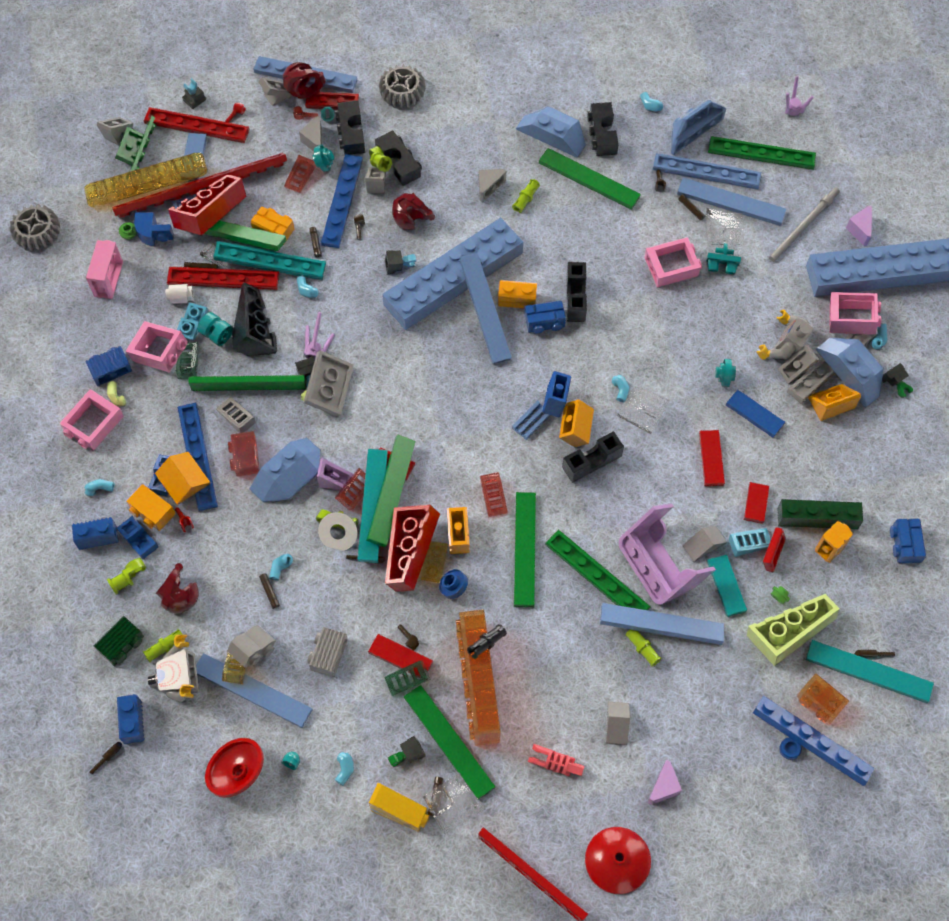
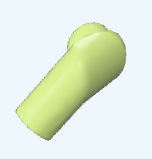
(112, 394)

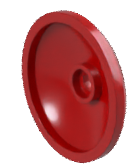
(234, 767)
(611, 874)

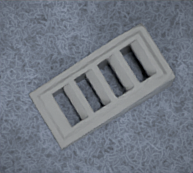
(242, 426)

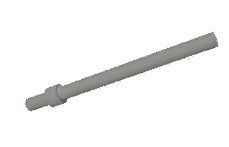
(824, 203)

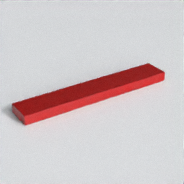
(197, 125)
(222, 277)
(532, 875)

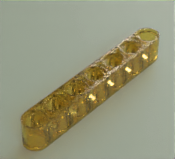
(145, 179)

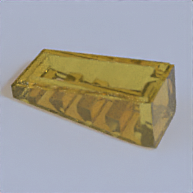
(231, 675)

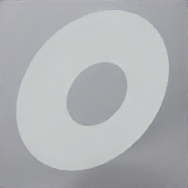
(344, 520)

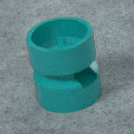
(215, 329)

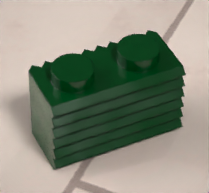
(119, 641)

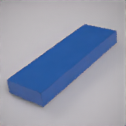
(755, 413)

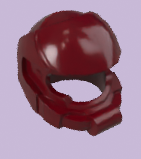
(297, 76)
(409, 208)
(176, 599)

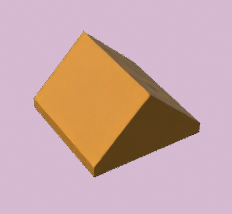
(834, 401)
(181, 477)

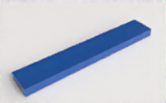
(196, 447)

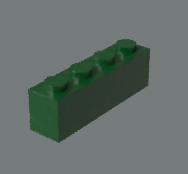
(819, 513)

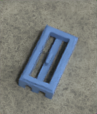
(521, 431)

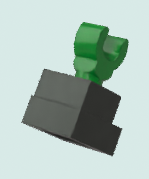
(895, 376)
(410, 750)

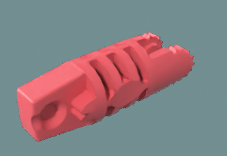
(557, 762)

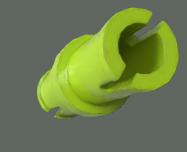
(526, 195)
(162, 646)
(644, 647)

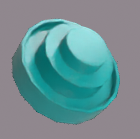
(323, 158)
(725, 372)

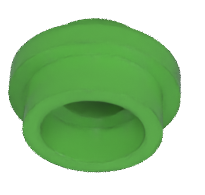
(127, 234)
(780, 594)

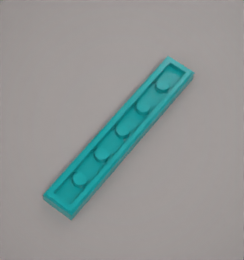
(269, 260)
(373, 481)
(870, 671)

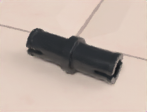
(486, 641)

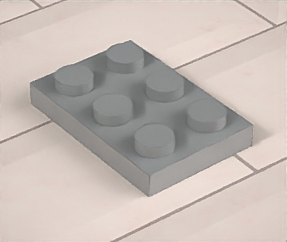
(328, 383)

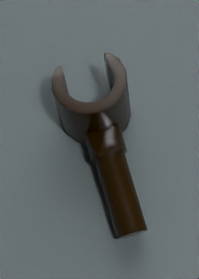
(659, 181)
(359, 220)
(412, 641)

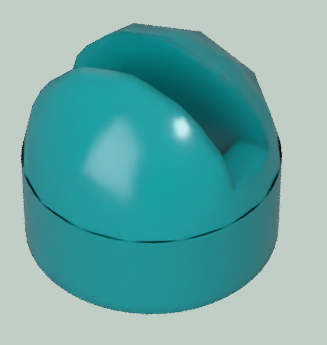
(331, 114)
(292, 758)

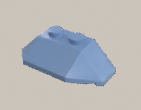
(695, 124)
(554, 129)
(854, 366)
(287, 471)

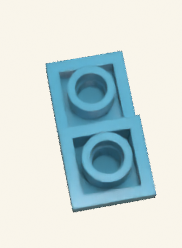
(189, 324)

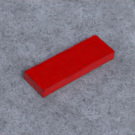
(329, 99)
(711, 458)
(397, 654)

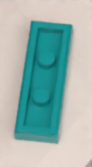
(727, 586)

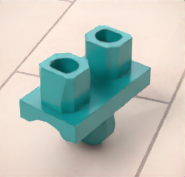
(724, 257)

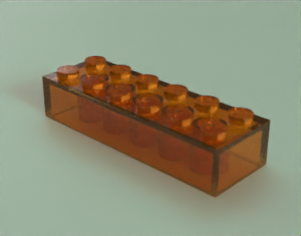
(479, 680)

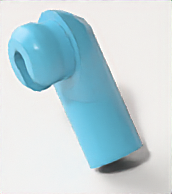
(651, 104)
(306, 290)
(881, 338)
(623, 386)
(91, 487)
(279, 564)
(347, 768)

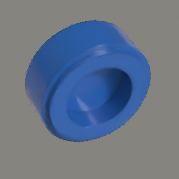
(790, 749)

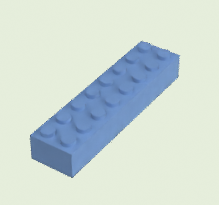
(879, 267)
(444, 277)

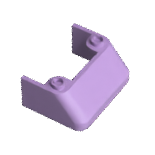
(652, 562)

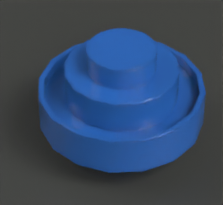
(453, 584)

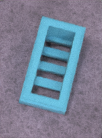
(738, 550)

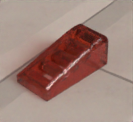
(301, 160)
(491, 478)
(341, 496)

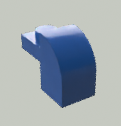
(148, 230)

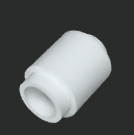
(179, 293)

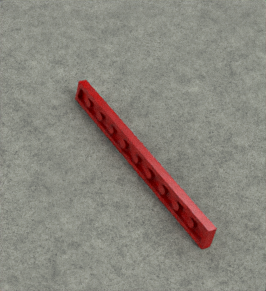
(193, 187)

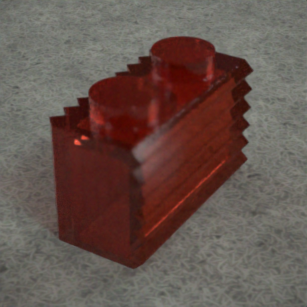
(245, 453)

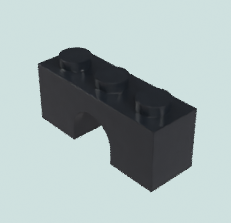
(352, 139)
(603, 141)
(407, 168)
(576, 292)
(604, 452)

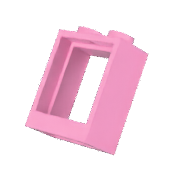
(104, 269)
(674, 276)
(854, 301)
(144, 339)
(114, 416)

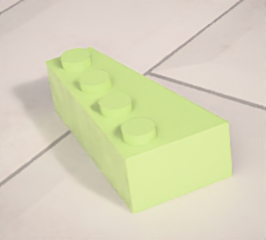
(788, 631)

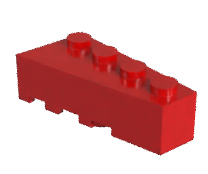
(208, 205)
(409, 544)

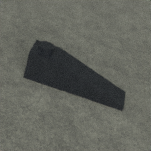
(251, 328)

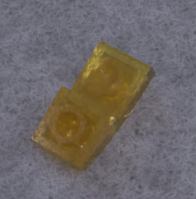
(434, 562)

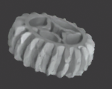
(402, 81)
(39, 231)

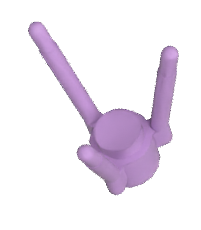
(794, 106)
(312, 348)

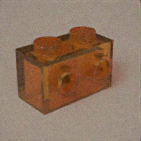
(822, 699)

